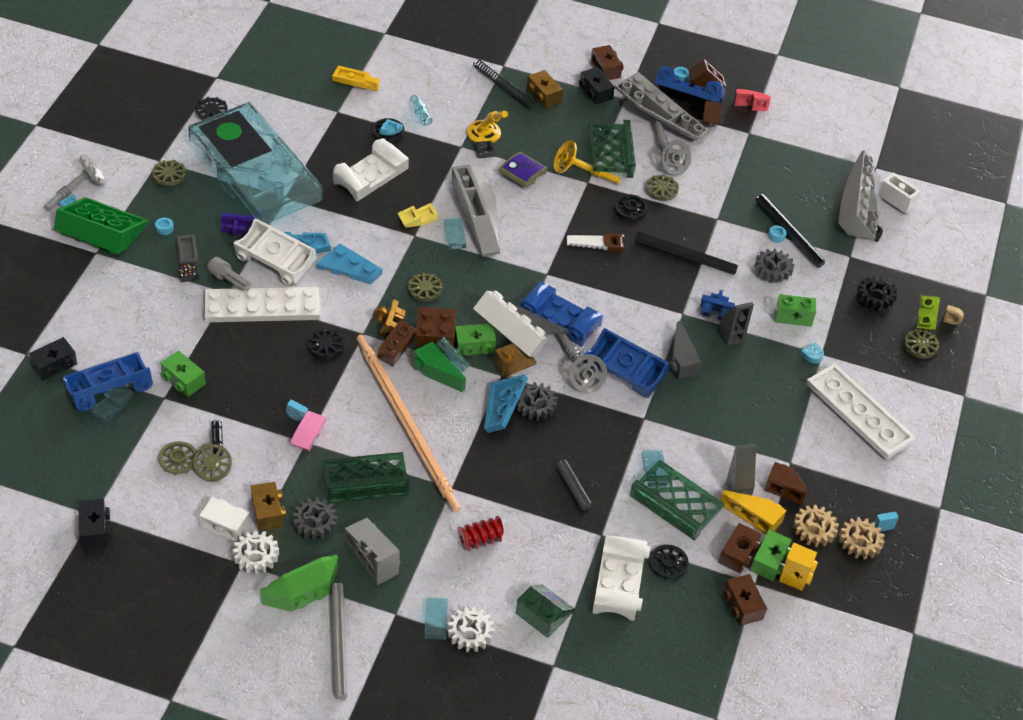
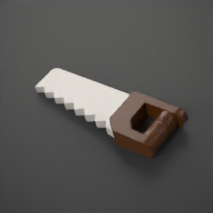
(598, 242)

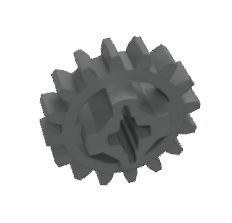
(774, 265)
(537, 401)
(315, 518)

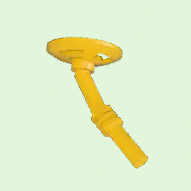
(484, 129)
(570, 159)

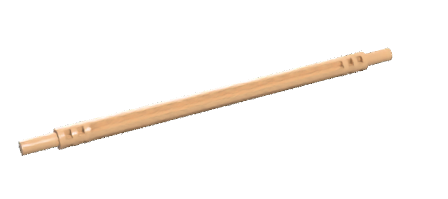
(408, 424)

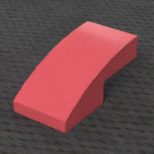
(757, 100)

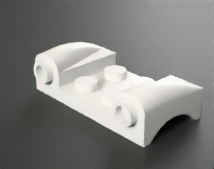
(373, 171)
(276, 250)
(620, 576)

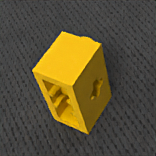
(799, 567)

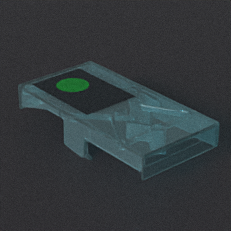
(256, 163)

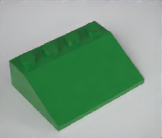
(99, 224)

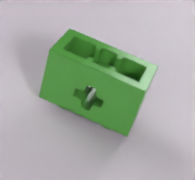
(795, 310)
(475, 339)
(182, 373)
(771, 555)

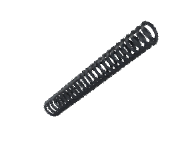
(499, 84)

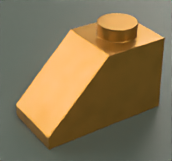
(511, 360)

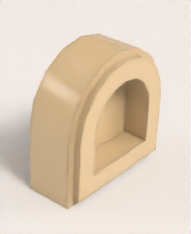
(953, 315)

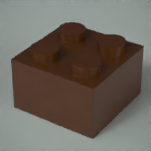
(434, 325)

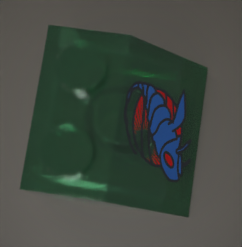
(543, 609)

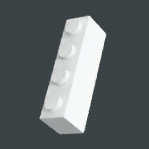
(511, 323)

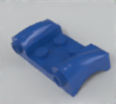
(713, 91)
(545, 303)
(629, 362)
(106, 376)

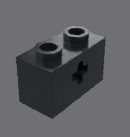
(596, 85)
(52, 358)
(93, 523)

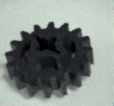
(877, 292)

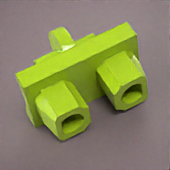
(928, 312)

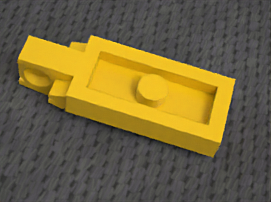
(355, 78)

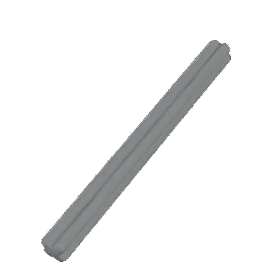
(339, 641)

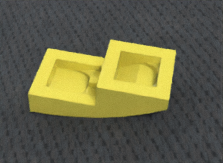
(416, 217)

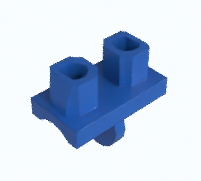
(715, 302)

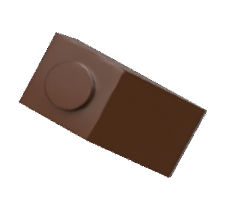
(704, 73)
(711, 113)
(786, 483)

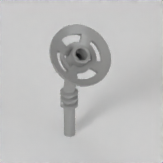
(672, 156)
(90, 171)
(584, 368)

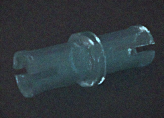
(421, 110)
(453, 354)

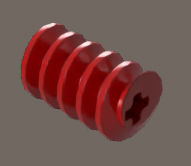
(481, 533)

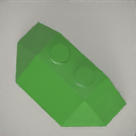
(301, 585)

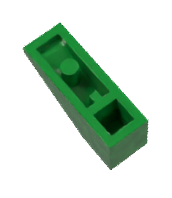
(437, 366)

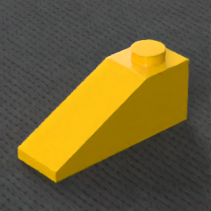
(756, 511)

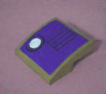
(522, 169)

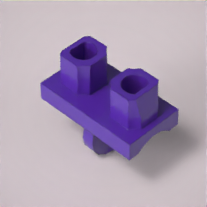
(236, 223)

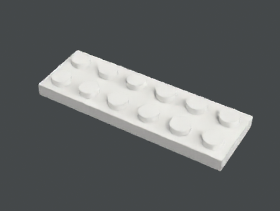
(262, 304)
(860, 411)

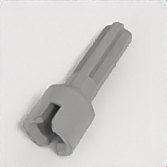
(222, 270)

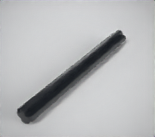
(791, 231)
(687, 253)

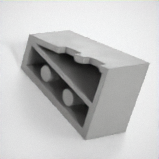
(373, 550)

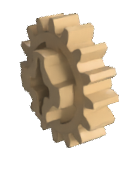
(815, 526)
(861, 538)

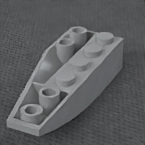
(660, 106)
(859, 200)
(478, 206)

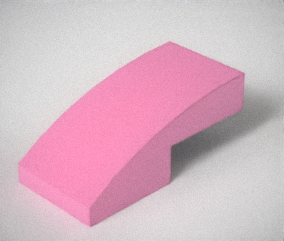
(308, 430)

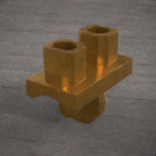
(387, 316)

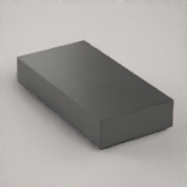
(187, 250)

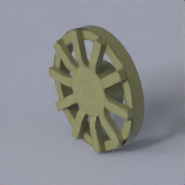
(169, 173)
(662, 187)
(425, 287)
(921, 343)
(177, 457)
(212, 462)

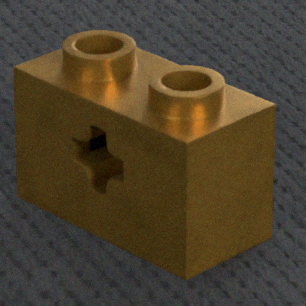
(544, 88)
(267, 506)

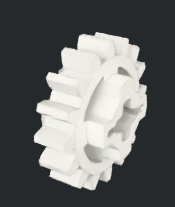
(255, 552)
(470, 629)

